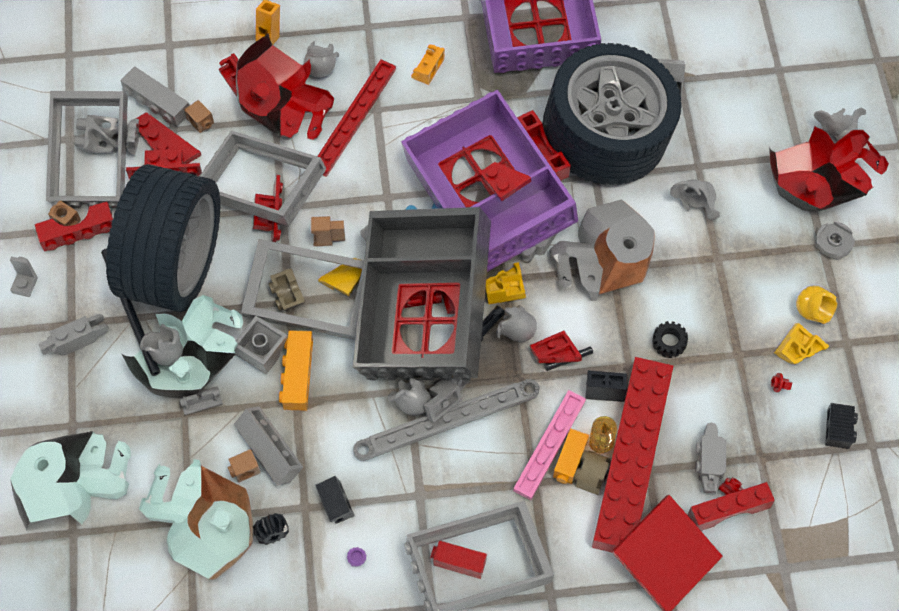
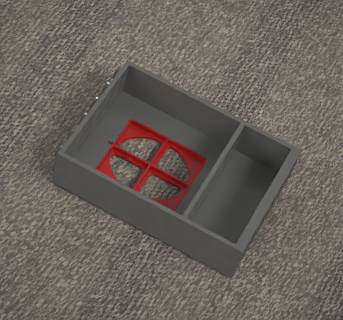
(416, 254)

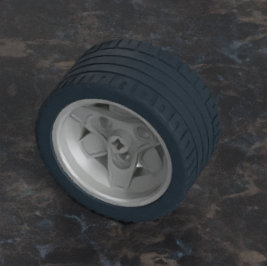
(621, 94)
(163, 237)

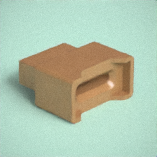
(327, 231)

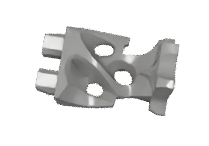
(96, 133)

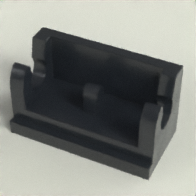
(606, 386)
(335, 500)

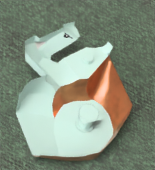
(208, 518)

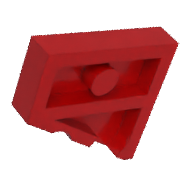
(504, 180)
(556, 349)

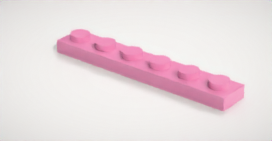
(549, 445)

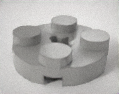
(831, 249)

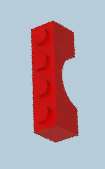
(535, 130)
(55, 235)
(744, 501)

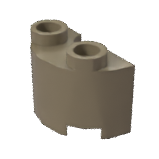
(286, 290)
(593, 472)

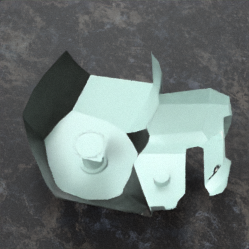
(203, 355)
(64, 473)

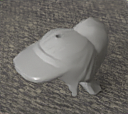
(839, 124)
(696, 194)

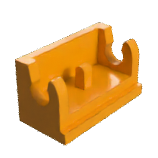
(429, 64)

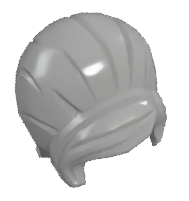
(321, 59)
(518, 325)
(163, 345)
(411, 397)

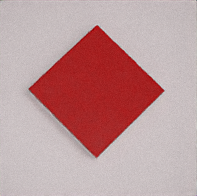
(667, 554)

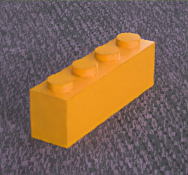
(297, 370)

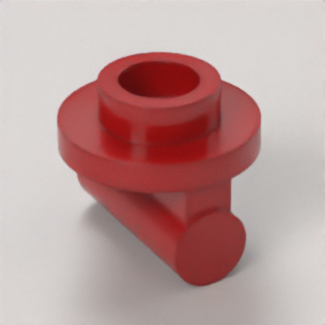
(730, 486)

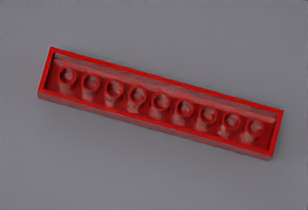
(633, 453)

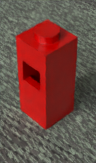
(459, 559)

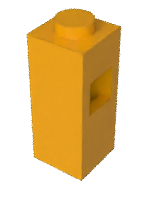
(268, 20)
(570, 456)

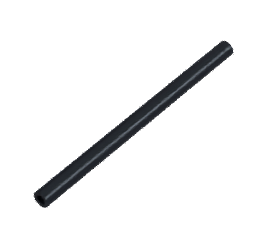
(137, 329)

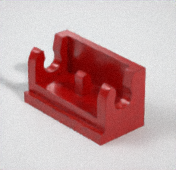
(229, 71)

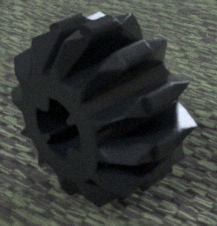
(270, 529)

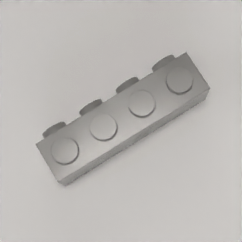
(155, 96)
(268, 445)

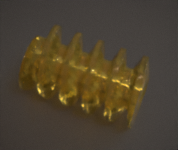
(602, 434)

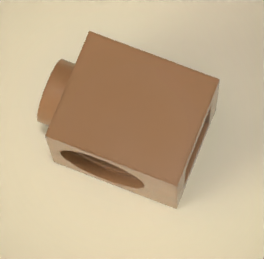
(199, 116)
(71, 216)
(243, 466)

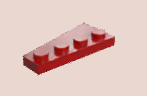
(161, 137)

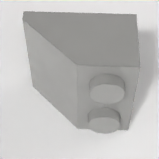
(260, 344)

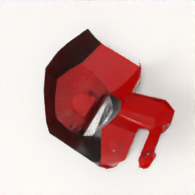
(275, 91)
(825, 173)

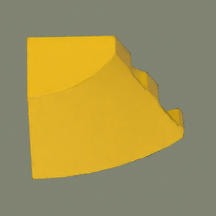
(799, 345)

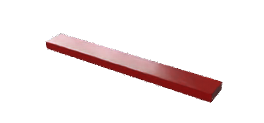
(356, 114)

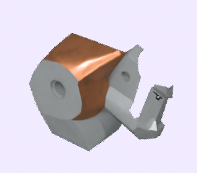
(611, 251)

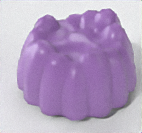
(356, 556)

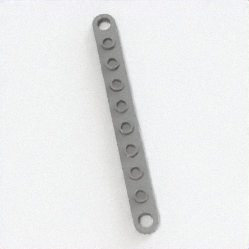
(455, 417)

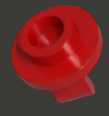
(779, 382)

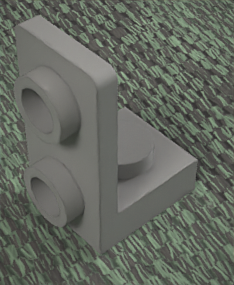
(25, 278)

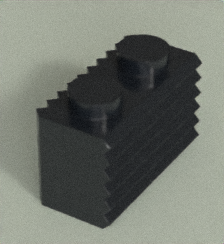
(840, 425)

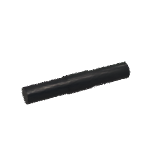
(584, 352)

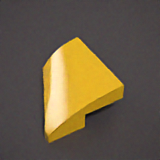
(342, 278)
(505, 286)

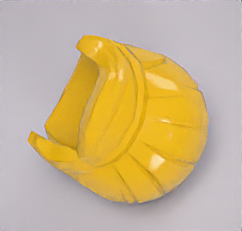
(816, 304)

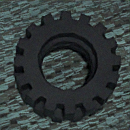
(670, 328)

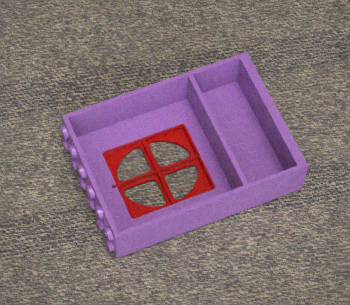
(510, 54)
(490, 125)

